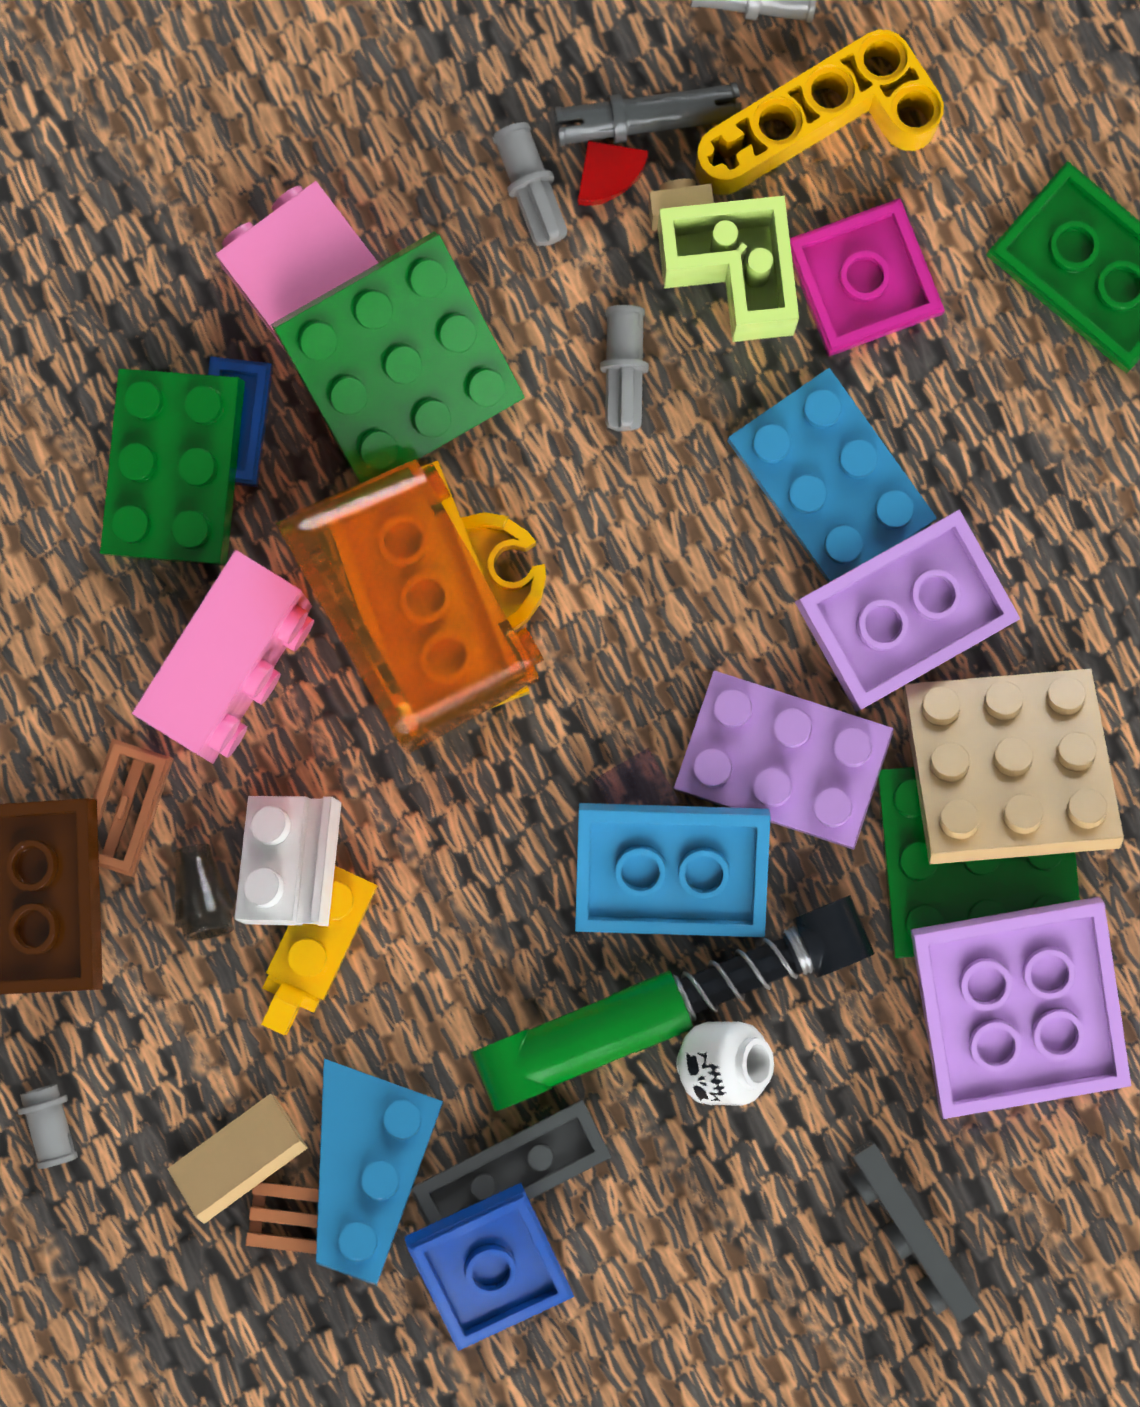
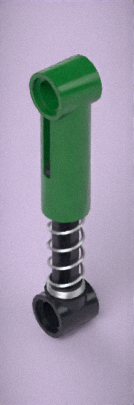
(664, 1006)

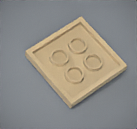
(1011, 766)

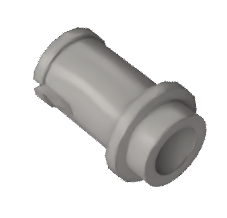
(48, 1125)

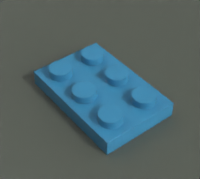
(831, 477)
(672, 870)

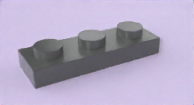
(535, 1156)
(910, 1233)

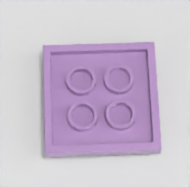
(1021, 1007)

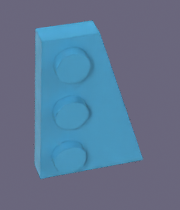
(368, 1165)

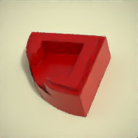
(609, 172)

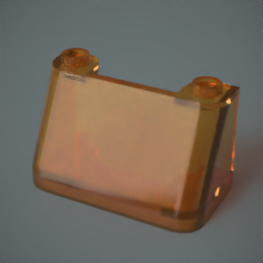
(410, 603)

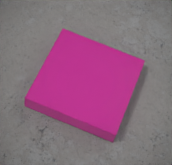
(864, 277)

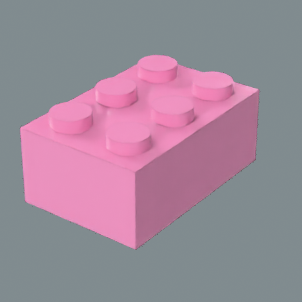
(226, 658)

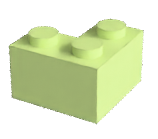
(738, 245)

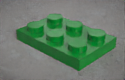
(172, 466)

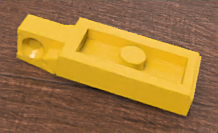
(313, 953)

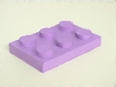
(907, 610)
(784, 756)

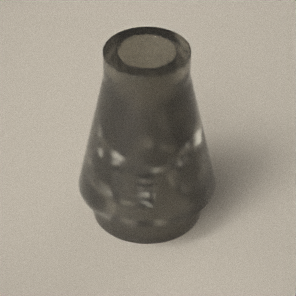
(201, 897)

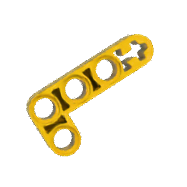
(811, 122)

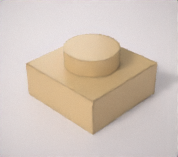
(677, 194)

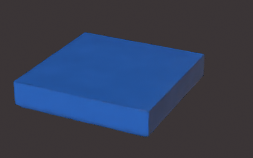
(489, 1266)

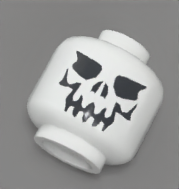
(725, 1063)

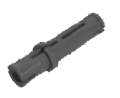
(645, 114)

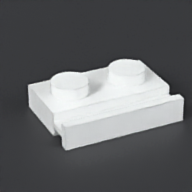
(288, 860)

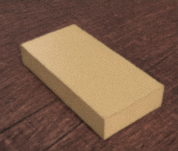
(237, 1158)

